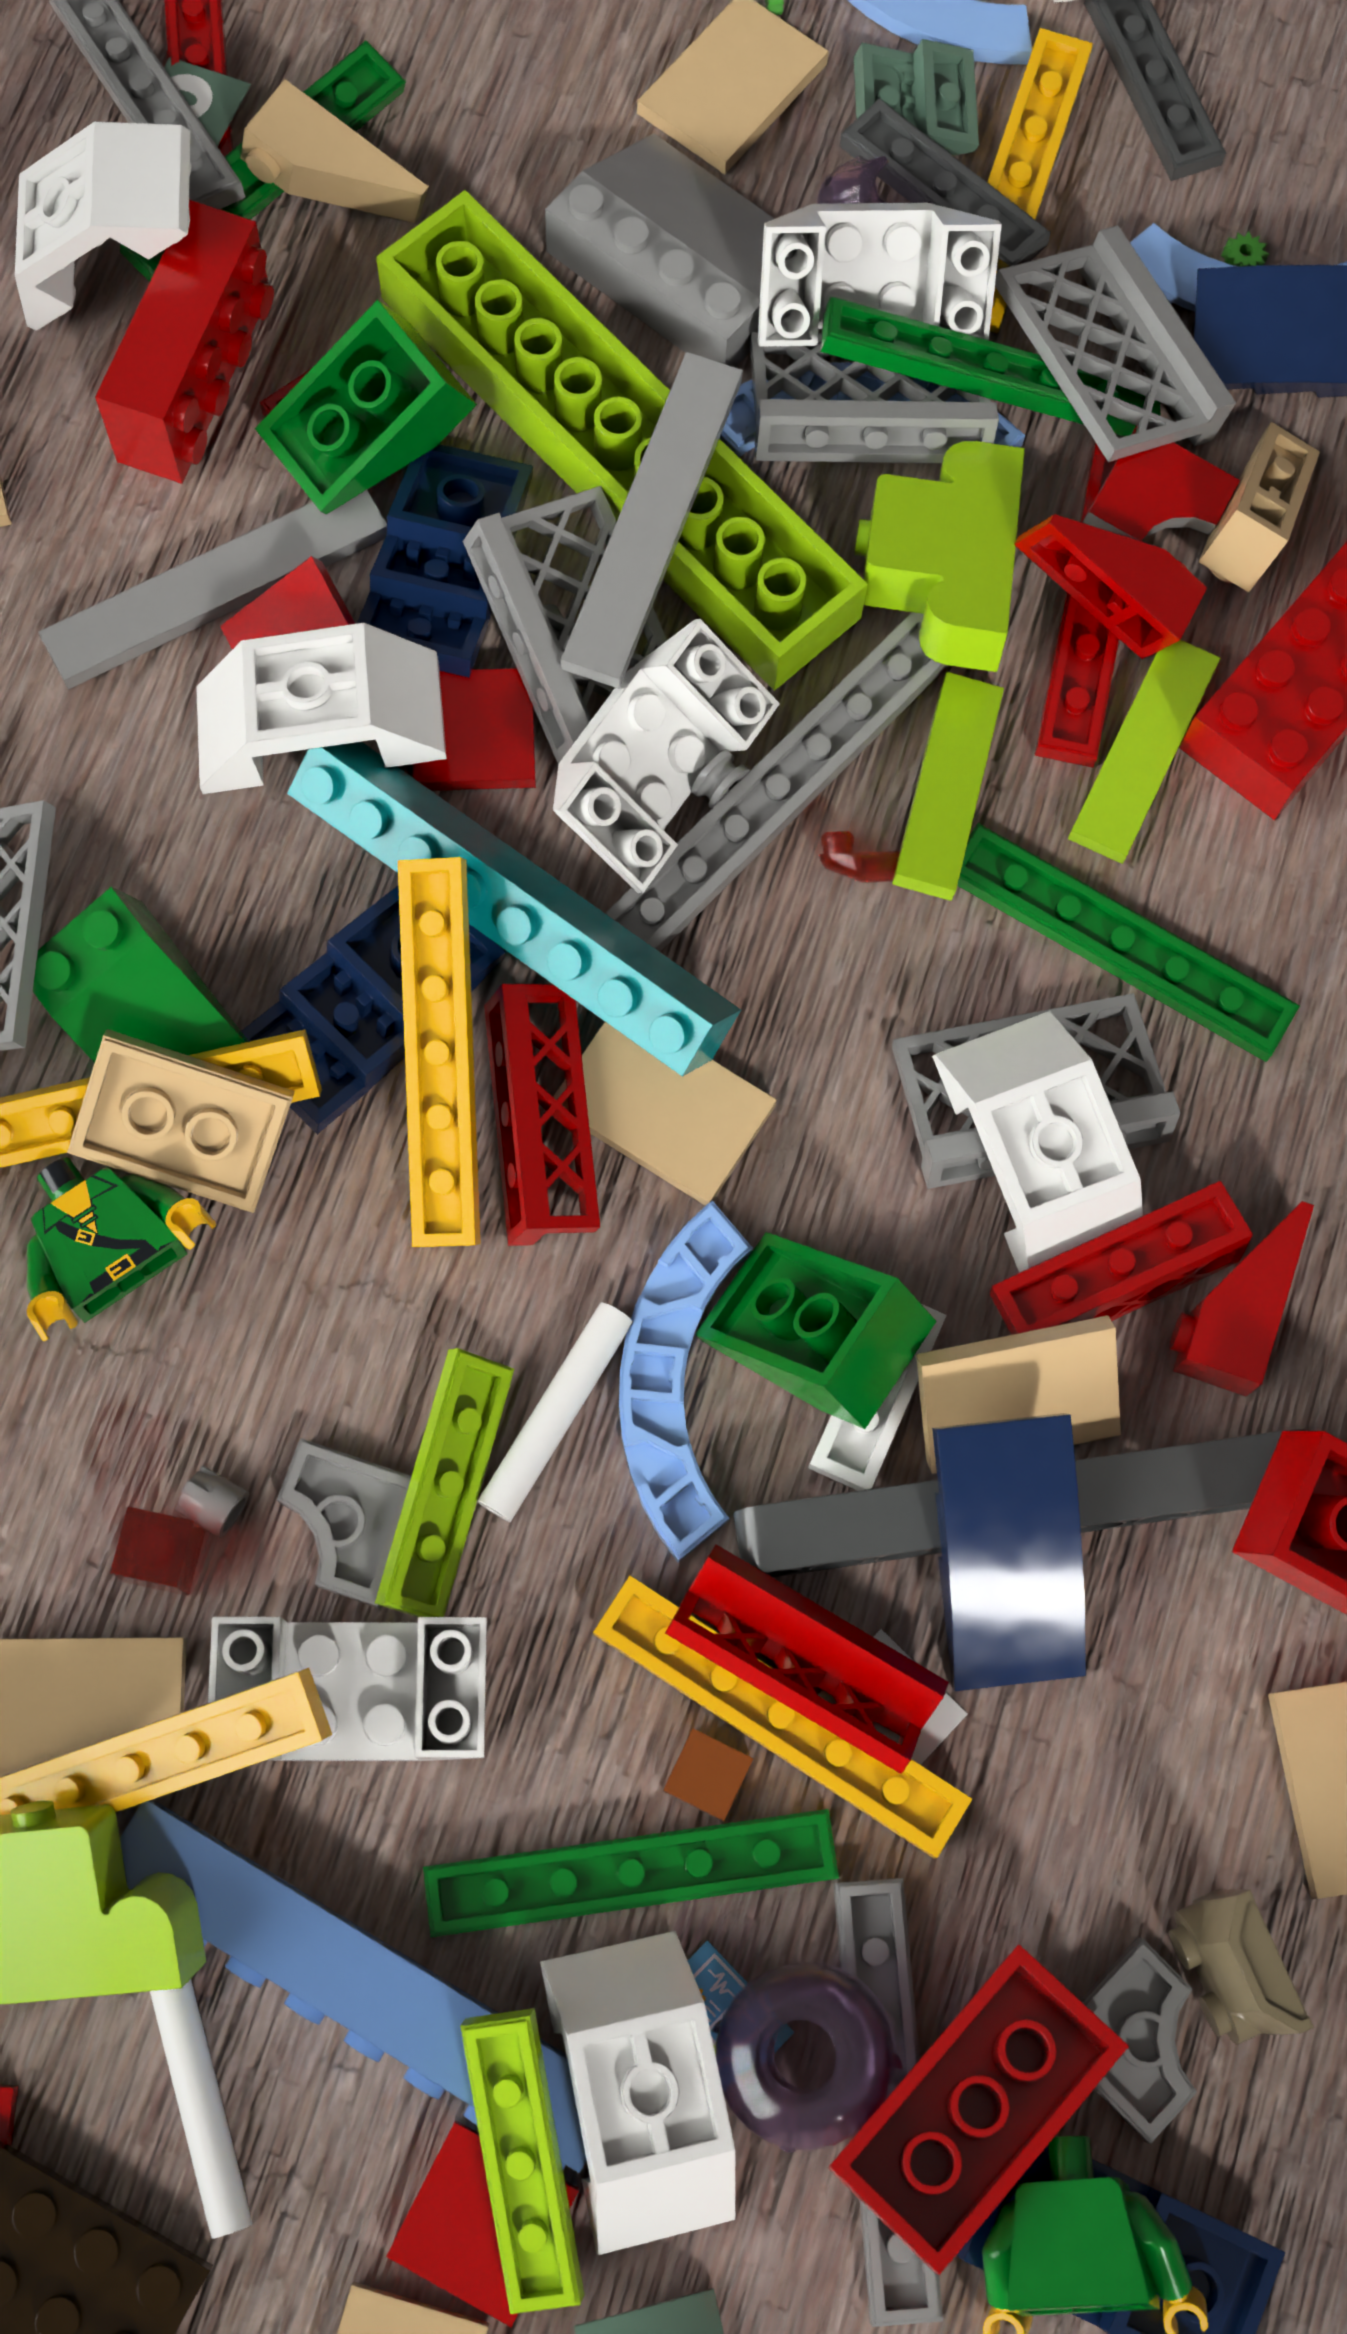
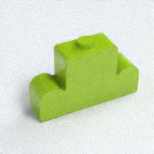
(948, 551)
(75, 1922)

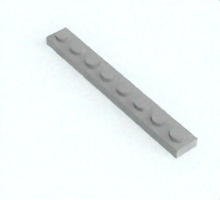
(780, 786)

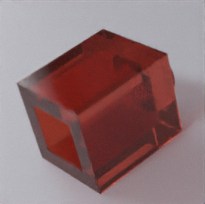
(158, 1551)

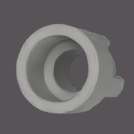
(212, 1501)

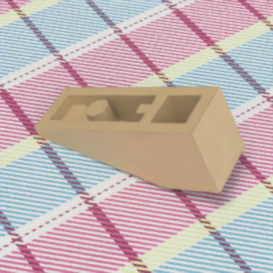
(325, 160)
(1261, 509)

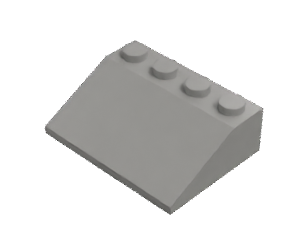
(665, 246)

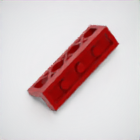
(518, 1116)
(1128, 1264)
(810, 1652)

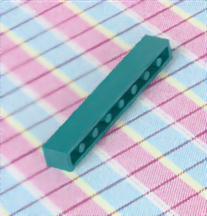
(521, 906)

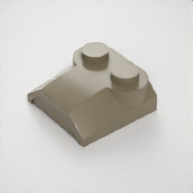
(1238, 1967)

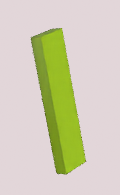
(1143, 750)
(948, 786)
(445, 1485)
(522, 2161)

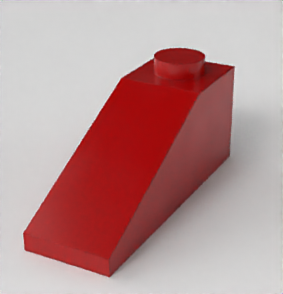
(1121, 581)
(1236, 1324)

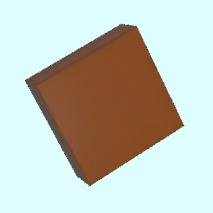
(708, 1774)

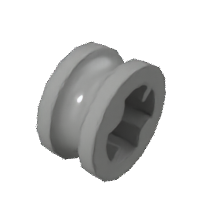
(718, 778)

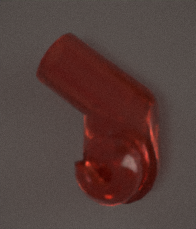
(859, 866)

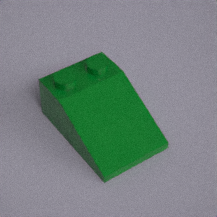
(364, 410)
(127, 976)
(818, 1327)

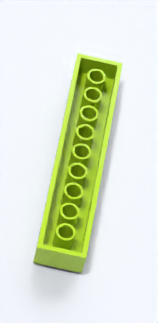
(590, 416)

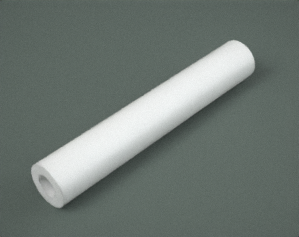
(555, 1412)
(201, 2110)

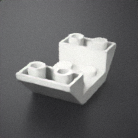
(94, 187)
(881, 255)
(317, 694)
(652, 743)
(1045, 1135)
(382, 1684)
(643, 2091)

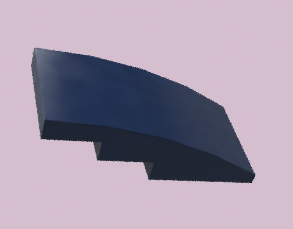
(1275, 327)
(423, 574)
(355, 1008)
(1010, 1551)
(1222, 2261)

